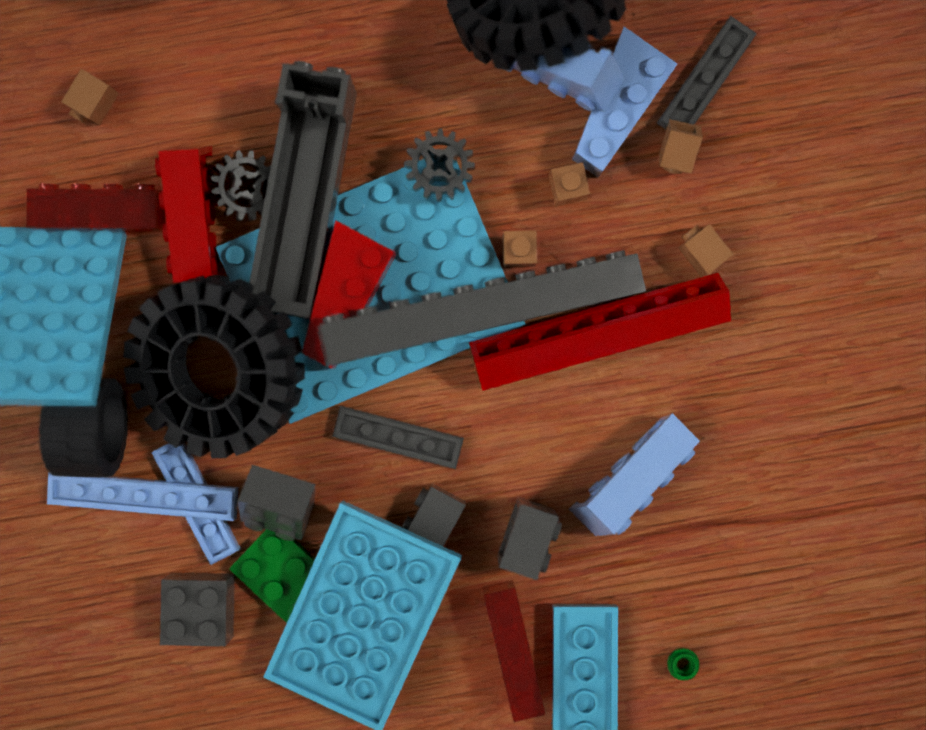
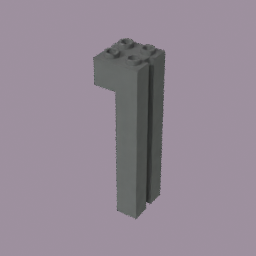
(303, 185)

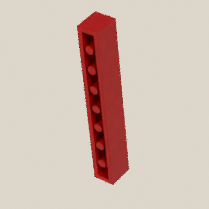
(601, 331)

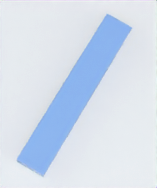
(144, 496)

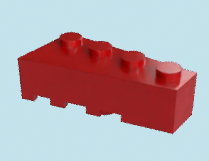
(187, 212)
(348, 281)

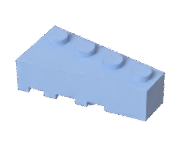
(644, 75)
(587, 78)
(636, 477)

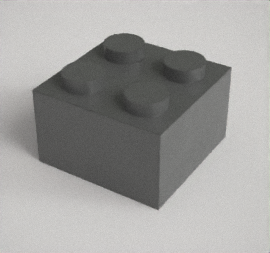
(276, 503)
(528, 538)
(197, 609)

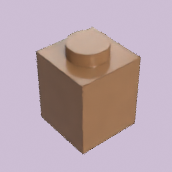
(89, 98)
(680, 147)
(569, 184)
(519, 248)
(704, 249)

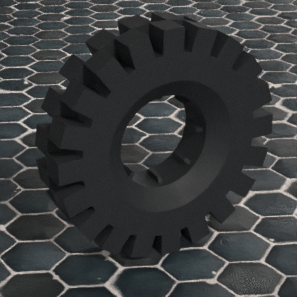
(531, 28)
(254, 340)

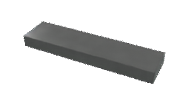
(709, 73)
(398, 437)

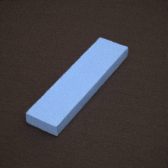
(212, 535)

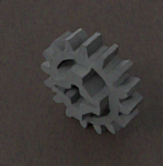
(450, 155)
(237, 176)

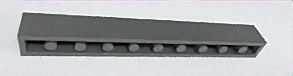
(479, 309)

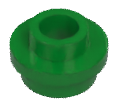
(683, 673)

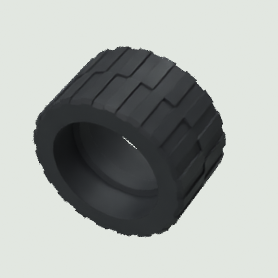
(86, 438)

